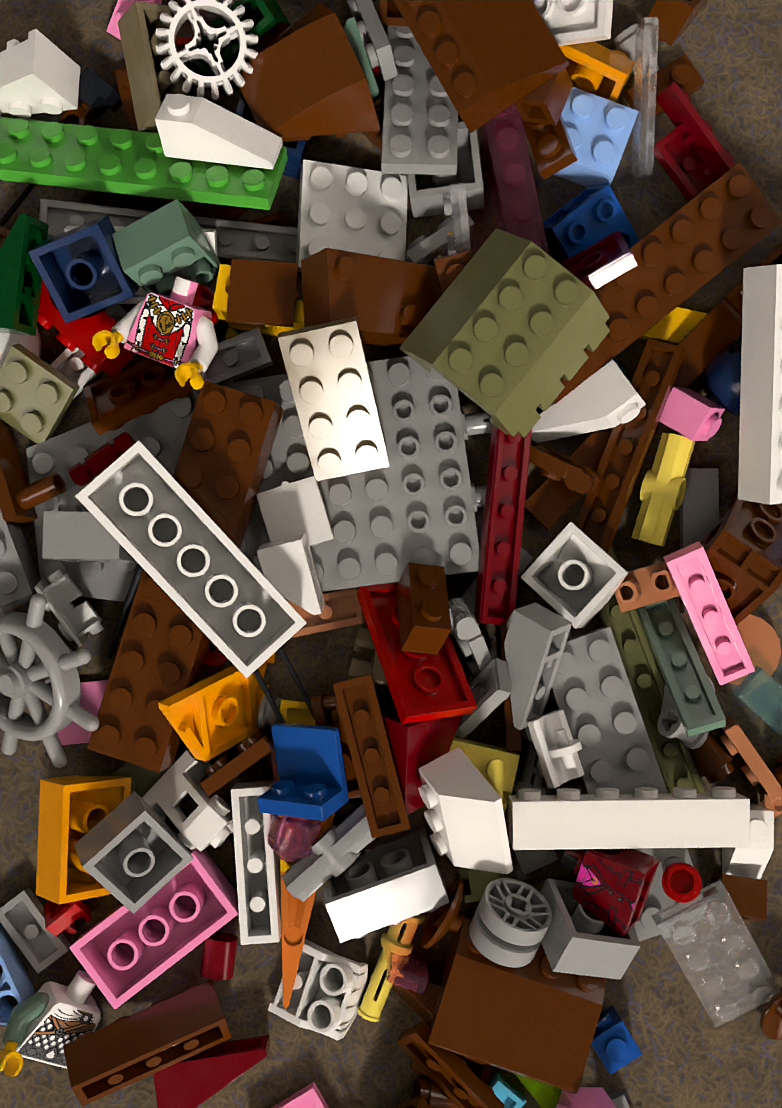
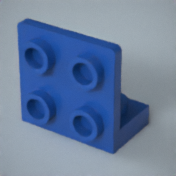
(587, 220)
(309, 772)

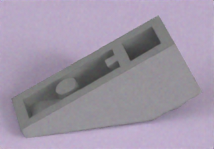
(533, 656)

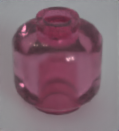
(292, 836)

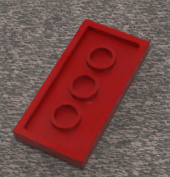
(419, 683)

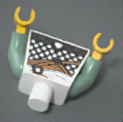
(49, 1021)

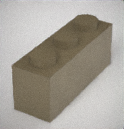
(143, 64)

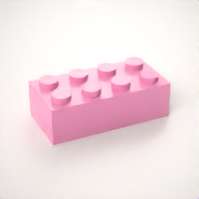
(133, 949)

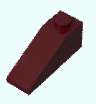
(206, 1073)

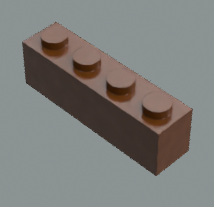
(145, 1042)

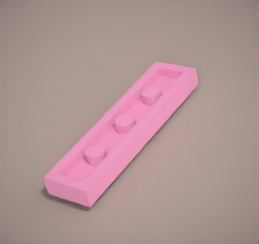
(709, 613)

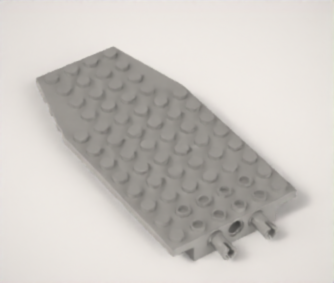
(379, 517)

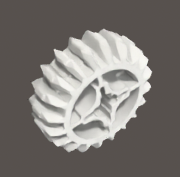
(191, 53)

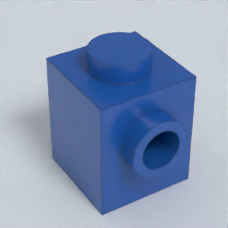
(614, 1041)

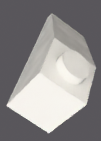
(209, 133)
(594, 405)

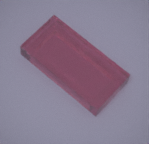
(408, 971)

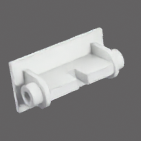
(73, 620)

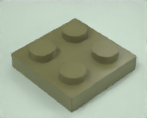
(33, 394)

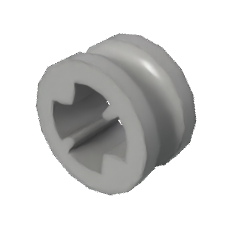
(266, 714)

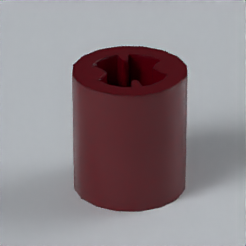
(219, 956)

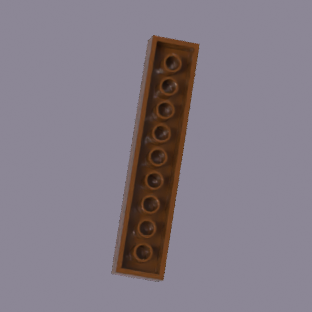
(160, 644)

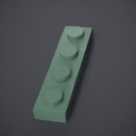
(681, 668)

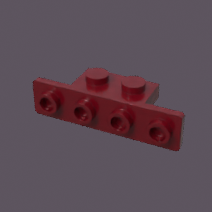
(691, 150)

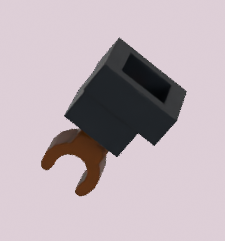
(94, 97)

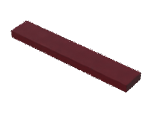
(502, 527)

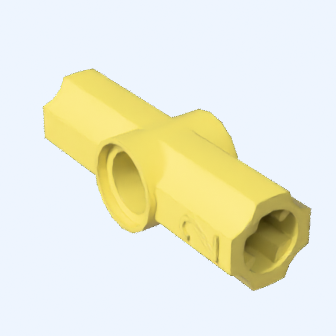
(663, 489)

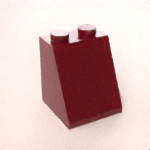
(414, 747)

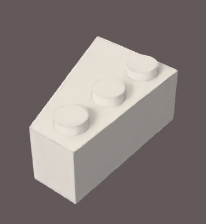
(37, 78)

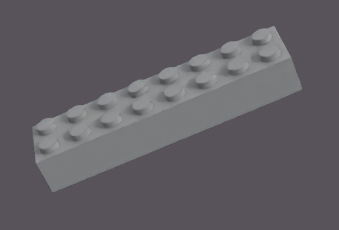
(614, 740)

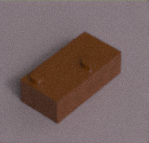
(380, 291)

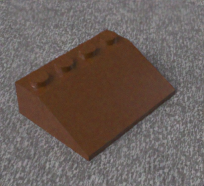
(484, 51)
(517, 1016)

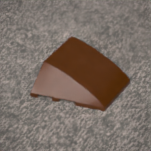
(310, 82)

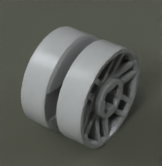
(510, 922)

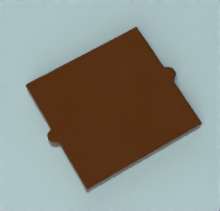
(262, 292)

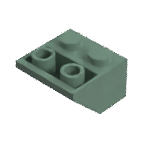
(165, 247)

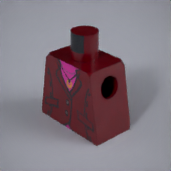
(612, 883)

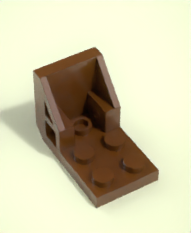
(746, 554)

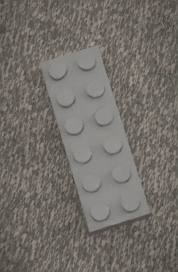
(418, 114)

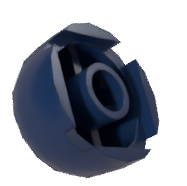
(724, 379)

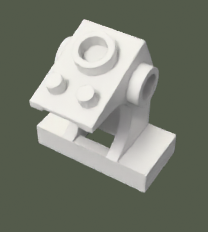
(208, 822)

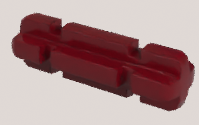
(100, 459)

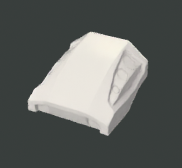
(317, 995)

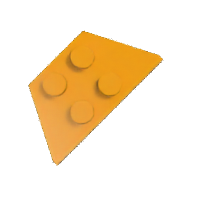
(216, 711)

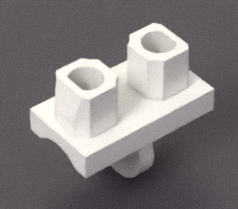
(555, 748)

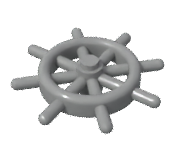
(26, 680)

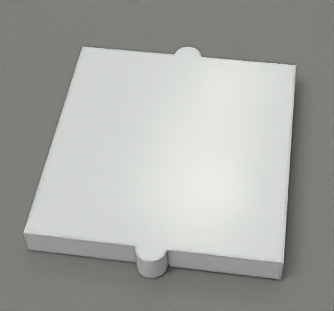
(294, 511)

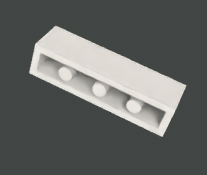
(255, 866)

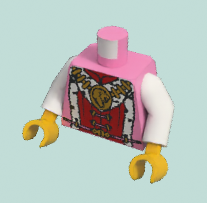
(168, 332)

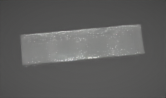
(644, 97)

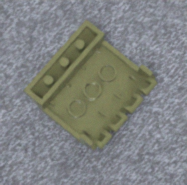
(510, 331)

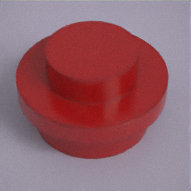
(681, 882)

